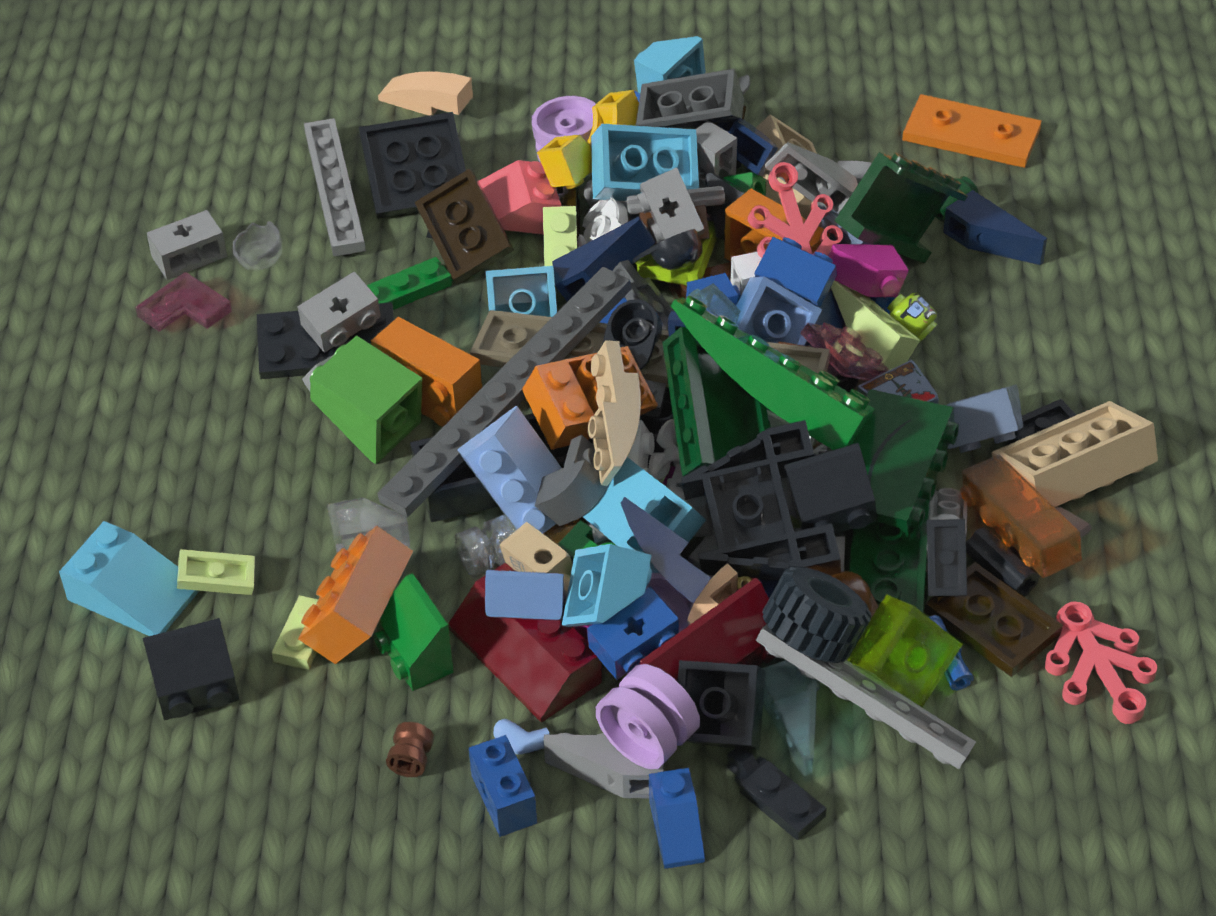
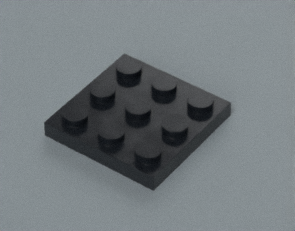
(410, 160)

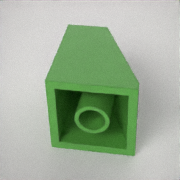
(368, 397)

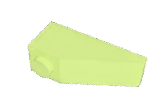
(875, 326)

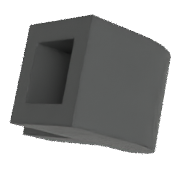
(573, 489)

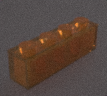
(1021, 516)

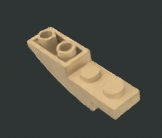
(618, 413)

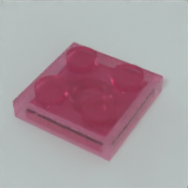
(847, 351)

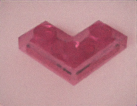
(182, 297)

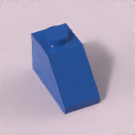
(676, 818)

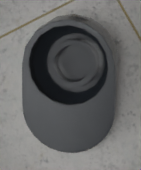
(674, 252)
(635, 326)

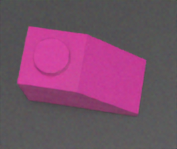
(869, 268)

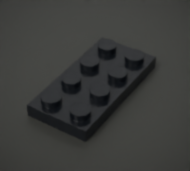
(290, 351)

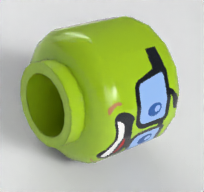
(914, 314)

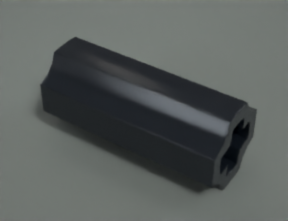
(1001, 561)

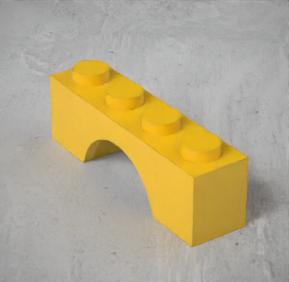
(569, 157)

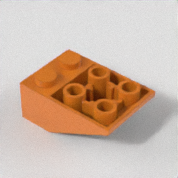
(565, 396)

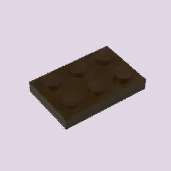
(464, 226)
(996, 621)

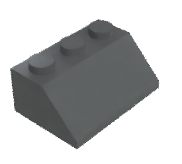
(691, 100)

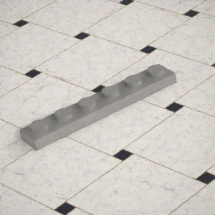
(334, 187)
(878, 701)

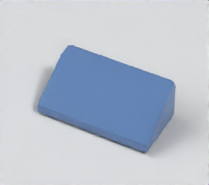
(524, 595)

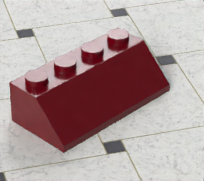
(720, 635)
(533, 658)

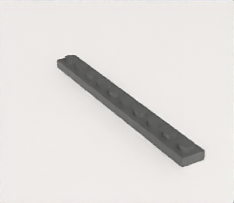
(503, 391)

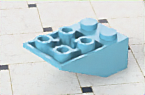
(649, 495)

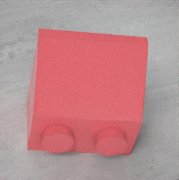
(519, 196)

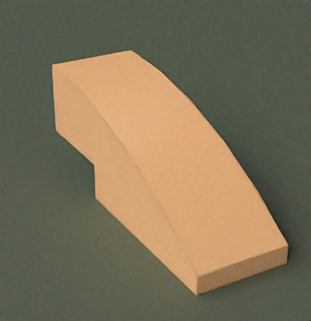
(429, 92)

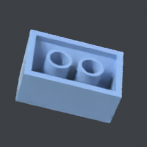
(511, 465)

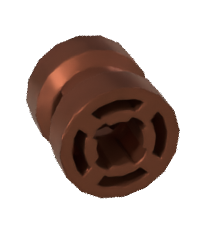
(408, 753)

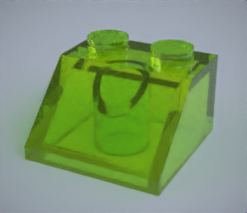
(905, 650)

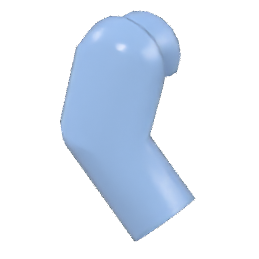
(520, 740)

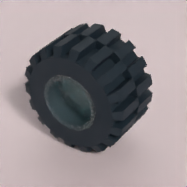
(816, 614)

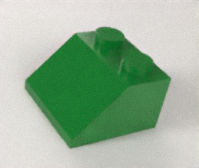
(414, 636)

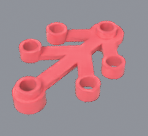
(795, 228)
(1080, 625)

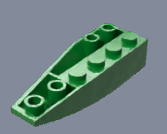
(777, 379)

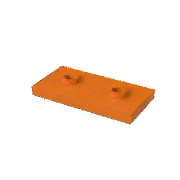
(972, 130)

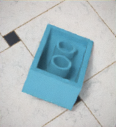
(633, 154)
(125, 581)

